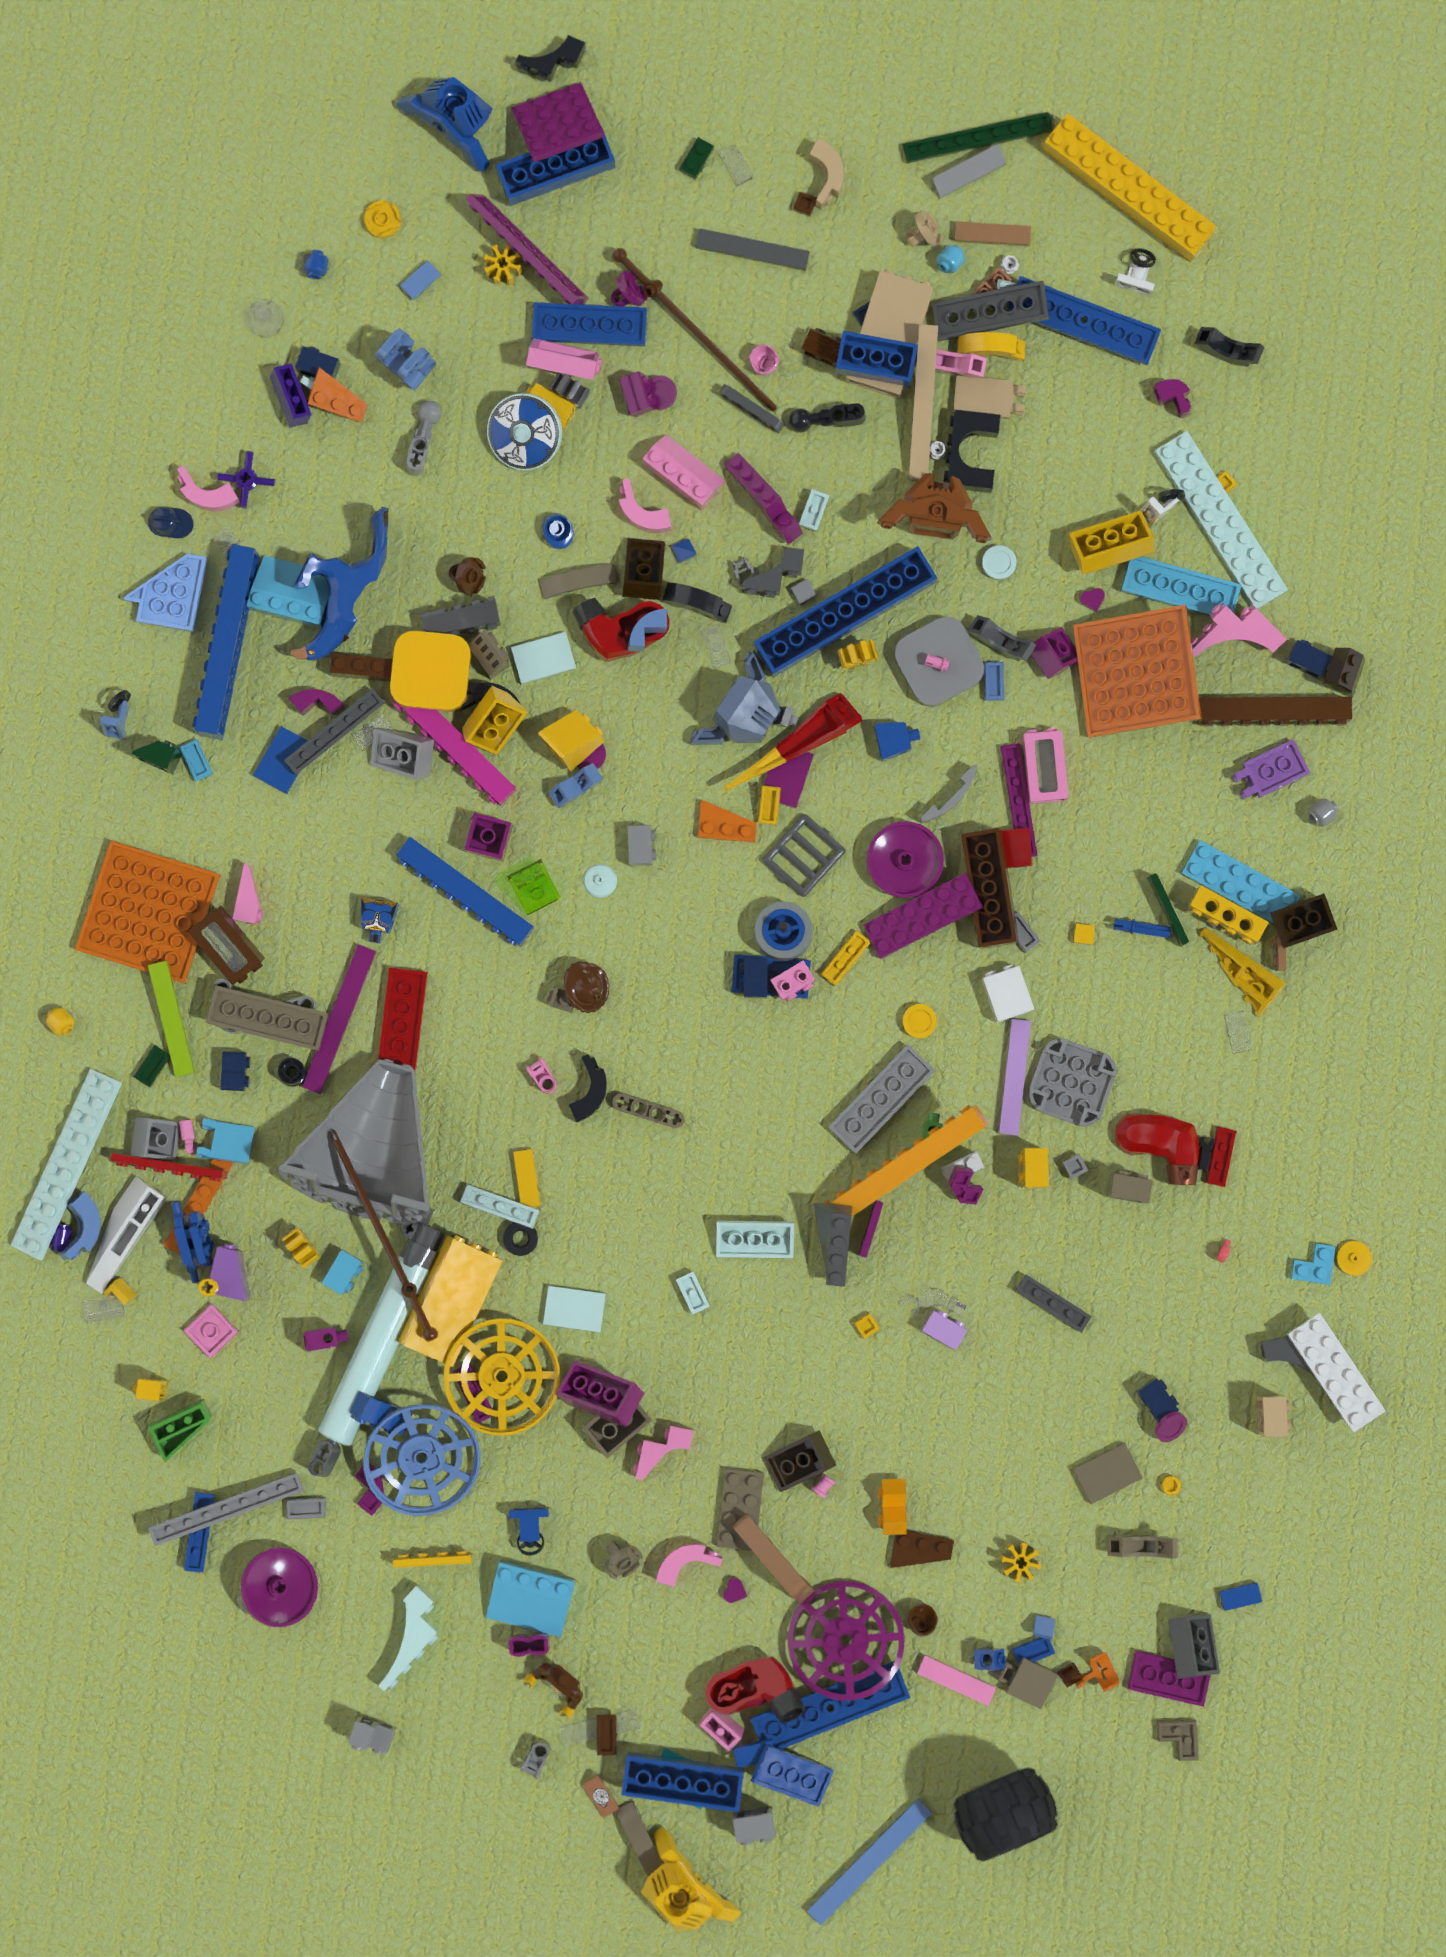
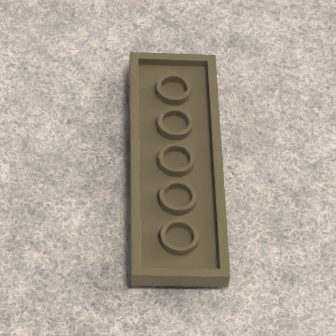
(267, 1018)

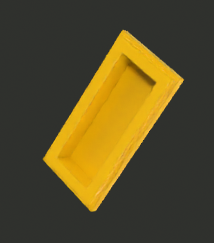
(769, 805)

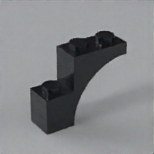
(545, 66)

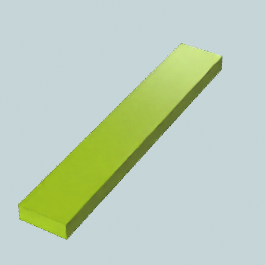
(171, 1018)

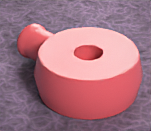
(1223, 1251)

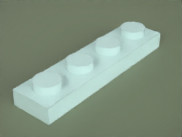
(499, 1206)

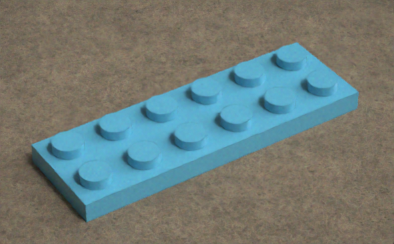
(1178, 586)
(1237, 882)

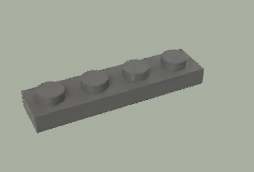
(1053, 1303)

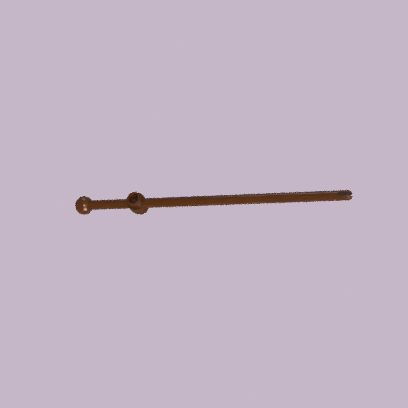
(653, 288)
(429, 1333)

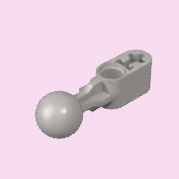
(429, 414)

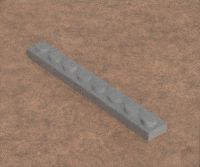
(225, 1509)

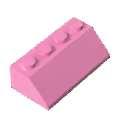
(683, 471)

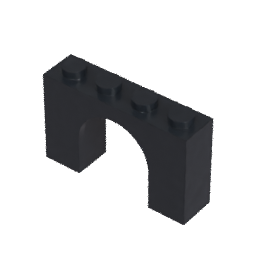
(966, 425)

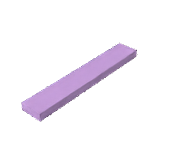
(1014, 1077)

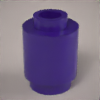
(61, 1238)

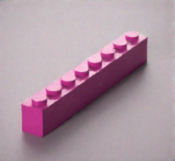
(470, 760)

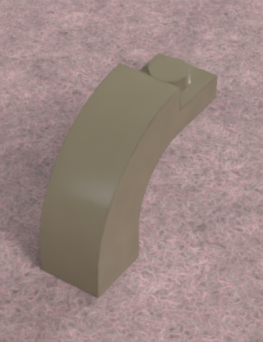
(1142, 1546)

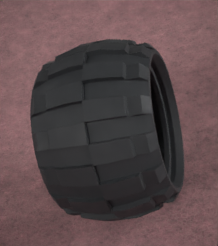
(1005, 1814)

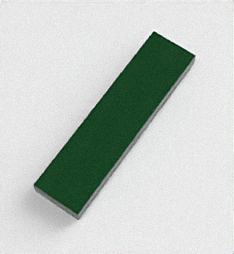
(1168, 909)

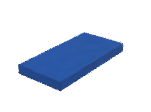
(774, 969)
(792, 1775)

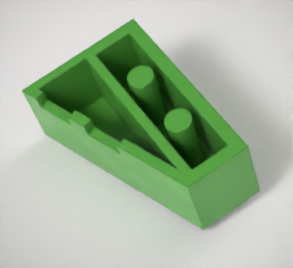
(177, 1428)

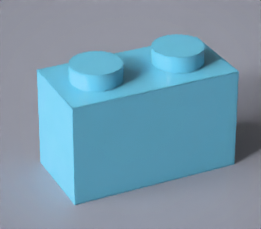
(342, 1272)

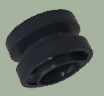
(298, 1078)

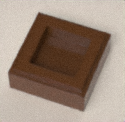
(804, 204)
(1070, 1675)

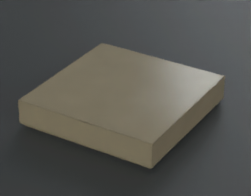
(1031, 1683)

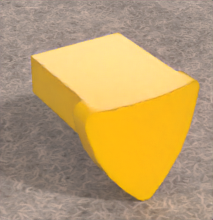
(121, 1291)

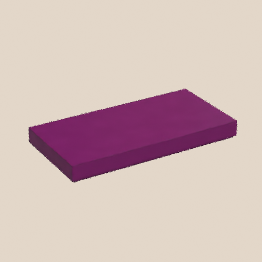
(1158, 1677)

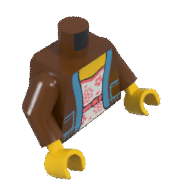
(560, 1682)

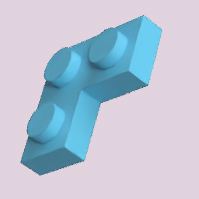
(1319, 1269)

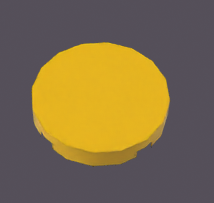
(382, 219)

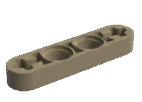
(649, 1107)

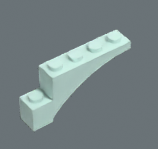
(416, 1634)

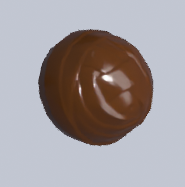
(922, 1619)

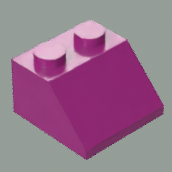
(1054, 653)

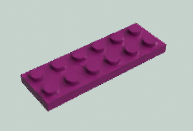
(923, 916)

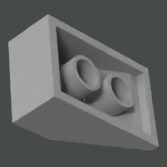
(402, 753)

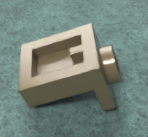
(558, 1000)

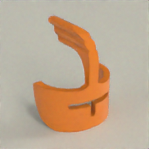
(1111, 1677)

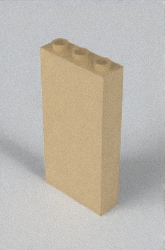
(894, 314)

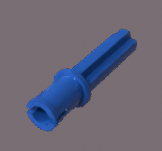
(1142, 928)

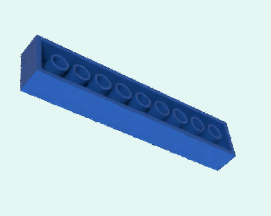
(845, 611)
(226, 642)

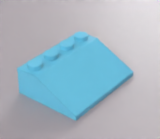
(275, 596)
(530, 1598)

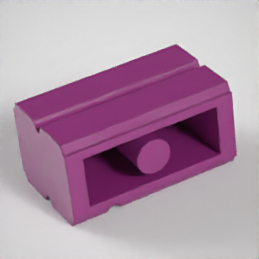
(637, 393)

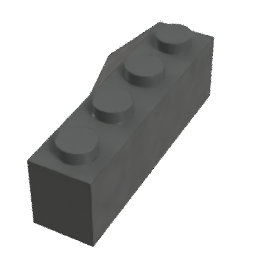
(463, 618)
(834, 1236)

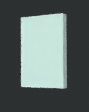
(543, 658)
(574, 1308)

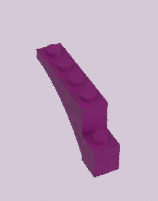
(765, 498)

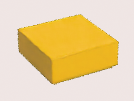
(1227, 481)
(1084, 934)
(866, 1326)

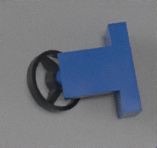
(529, 1527)

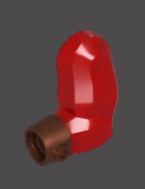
(1161, 1138)

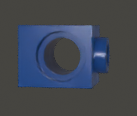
(983, 1662)

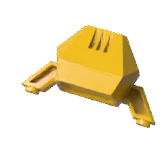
(680, 1893)

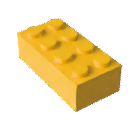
(1111, 542)

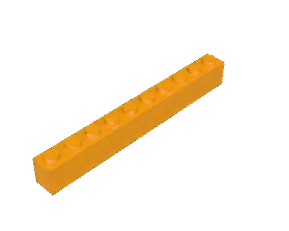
(912, 1160)

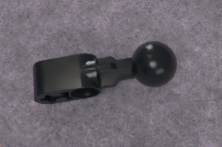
(801, 419)

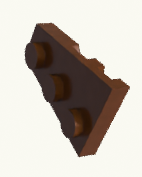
(920, 1548)

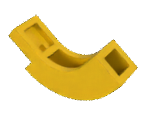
(992, 344)

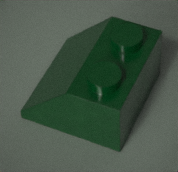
(160, 755)

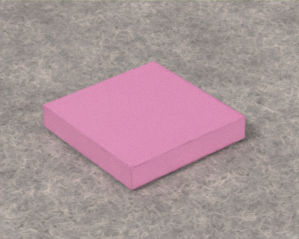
(211, 1331)

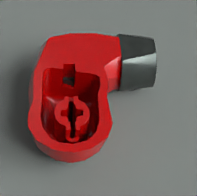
(610, 635)
(753, 1685)

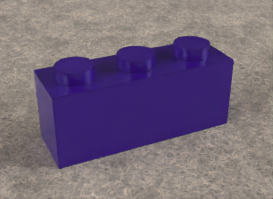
(290, 395)

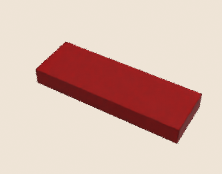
(1221, 1156)

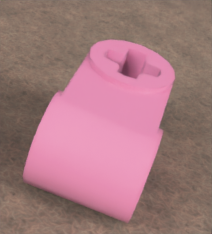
(542, 1075)

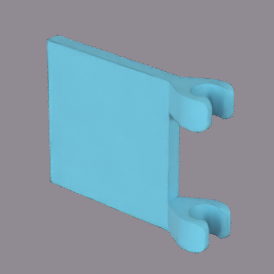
(229, 1142)

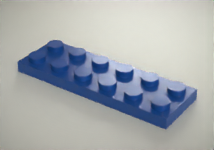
(590, 324)

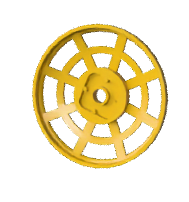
(502, 1389)

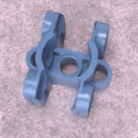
(410, 370)

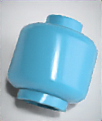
(950, 259)

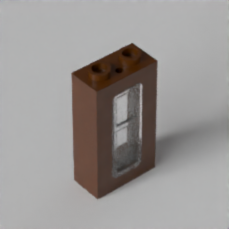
(227, 945)

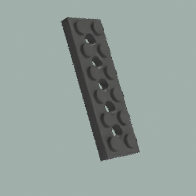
(1000, 319)

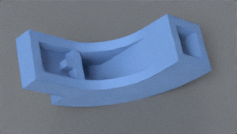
(89, 1226)

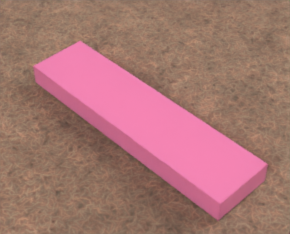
(956, 1680)

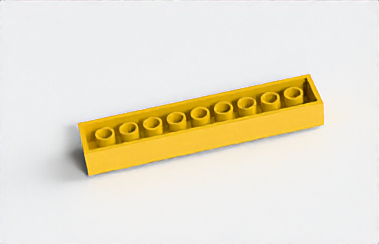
(1129, 187)

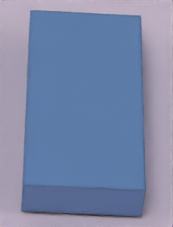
(420, 280)
(993, 681)

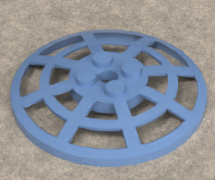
(423, 1469)

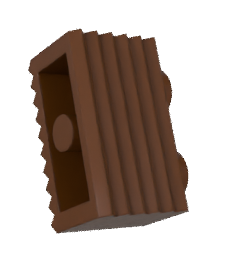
(822, 347)

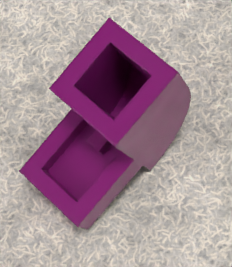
(1176, 391)

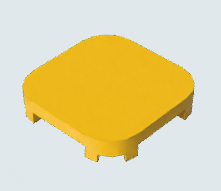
(430, 671)

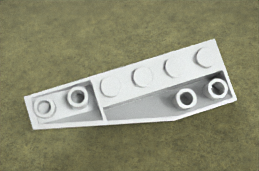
(125, 1228)

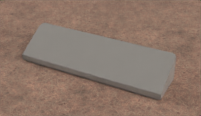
(968, 171)

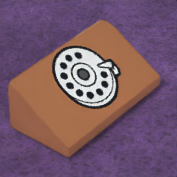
(601, 1796)

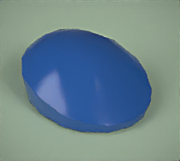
(558, 531)

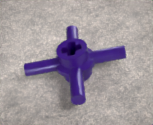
(250, 484)

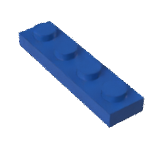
(199, 1539)

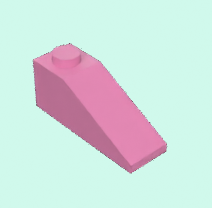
(247, 903)

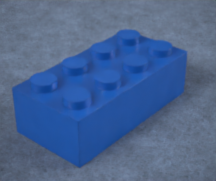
(876, 358)

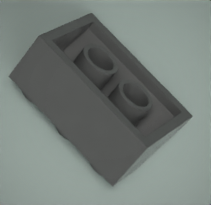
(1194, 1646)

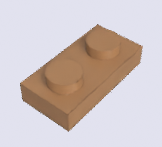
(1279, 959)

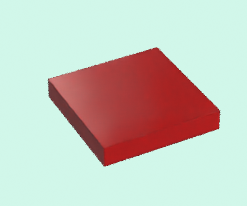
(1018, 847)

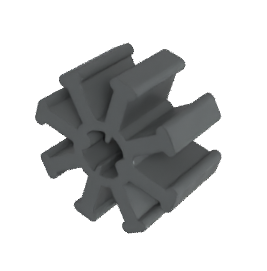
(569, 389)

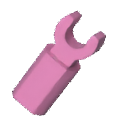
(188, 1135)

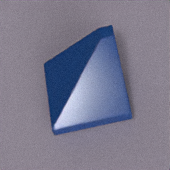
(684, 550)

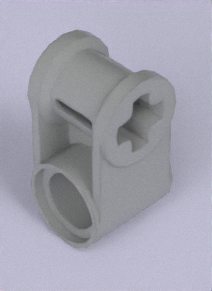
(534, 1761)

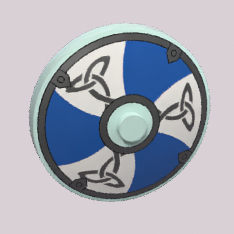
(524, 431)

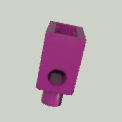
(314, 1339)

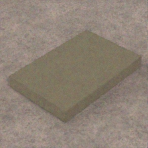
(1107, 1473)

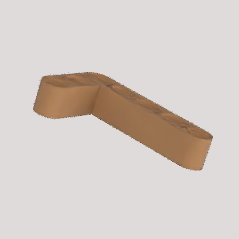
(773, 1559)

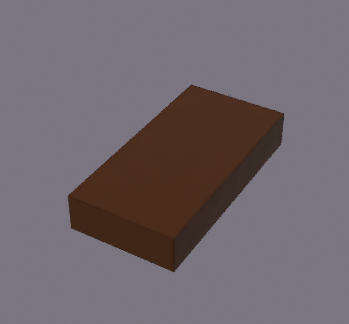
(606, 1734)

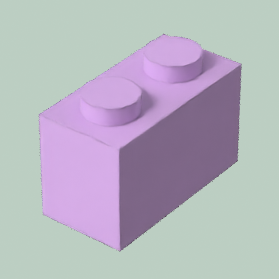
(944, 1330)

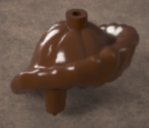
(586, 986)

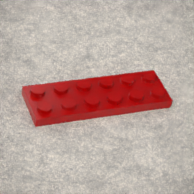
(403, 1016)

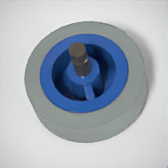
(783, 931)

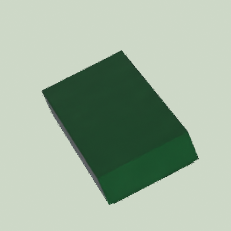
(152, 1066)

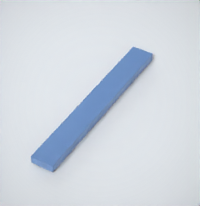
(869, 1861)

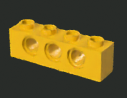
(1255, 924)

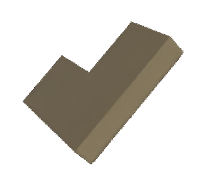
(1184, 1733)

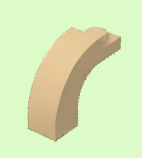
(830, 161)

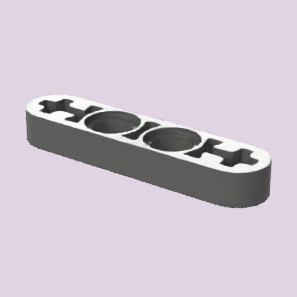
(751, 408)

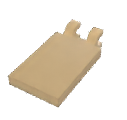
(988, 396)

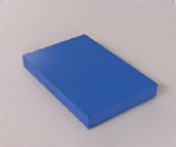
(272, 766)

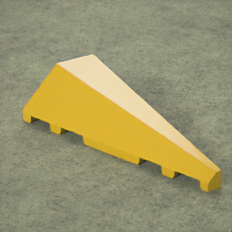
(1254, 980)

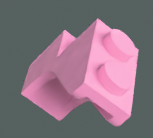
(963, 364)
(653, 1451)

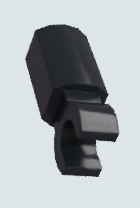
(1204, 1154)

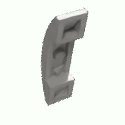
(933, 813)

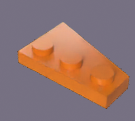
(336, 398)
(724, 825)

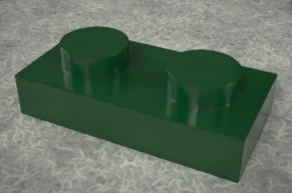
(696, 158)

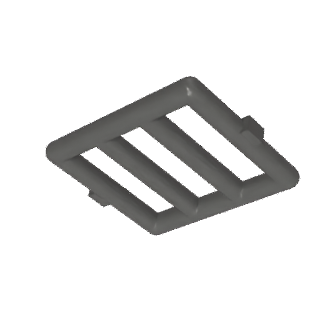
(793, 833)

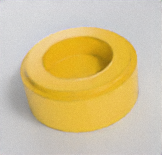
(1170, 1485)

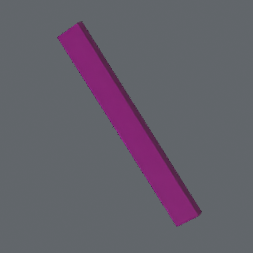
(339, 1019)

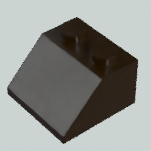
(1345, 670)

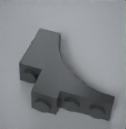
(1283, 1350)

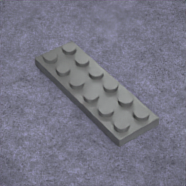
(881, 1099)

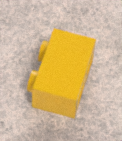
(150, 1389)

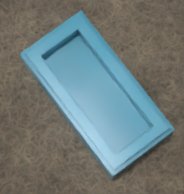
(196, 760)

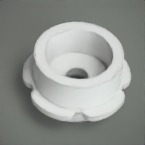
(1014, 264)
(937, 445)

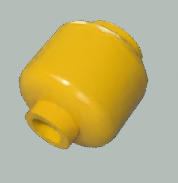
(60, 1021)

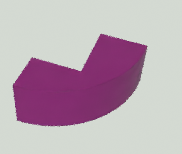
(307, 699)

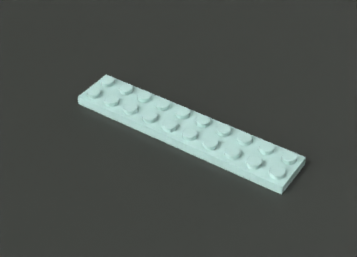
(1221, 520)
(66, 1164)

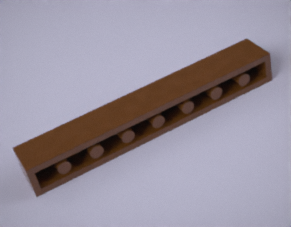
(1275, 710)

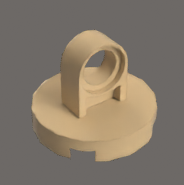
(925, 231)

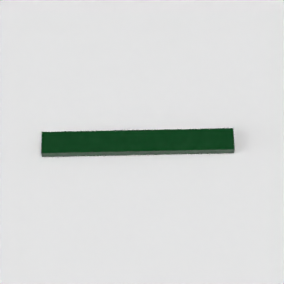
(977, 137)

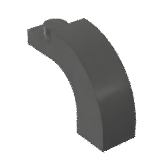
(1000, 640)

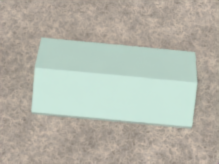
(755, 1239)

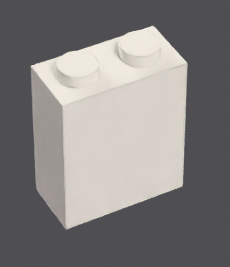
(1007, 993)

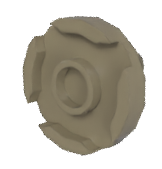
(623, 1560)

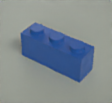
(373, 1410)

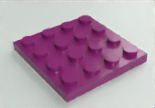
(557, 122)

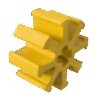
(510, 261)
(858, 654)
(300, 1247)
(1026, 1558)

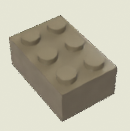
(611, 1436)

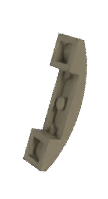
(578, 580)
(639, 1837)

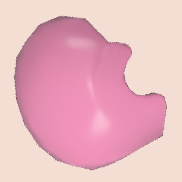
(764, 359)

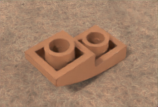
(991, 283)

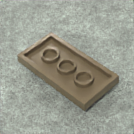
(740, 1496)

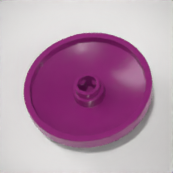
(905, 859)
(279, 1587)

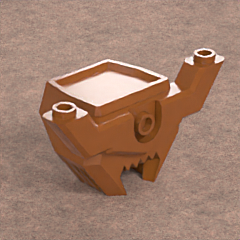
(937, 511)

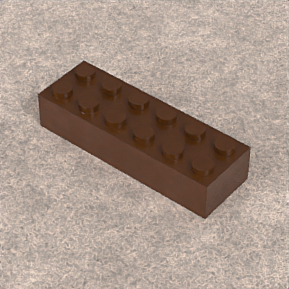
(990, 879)

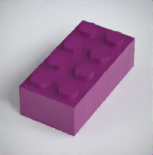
(600, 1393)

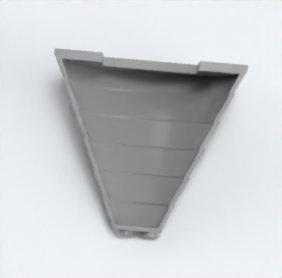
(383, 1141)

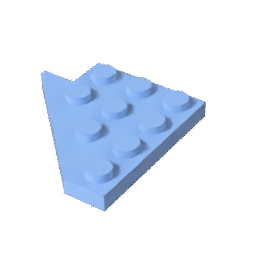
(171, 595)

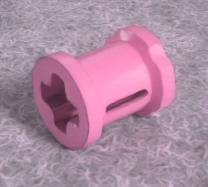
(823, 1485)

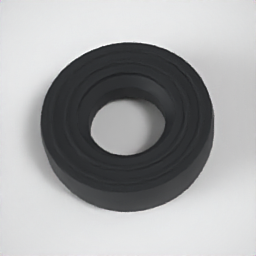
(520, 1250)

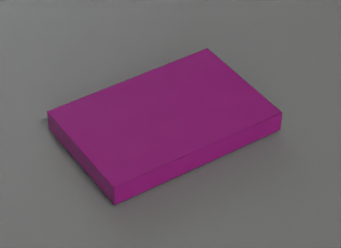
(790, 778)

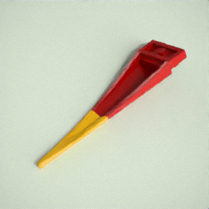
(820, 727)

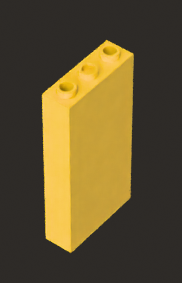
(451, 1297)

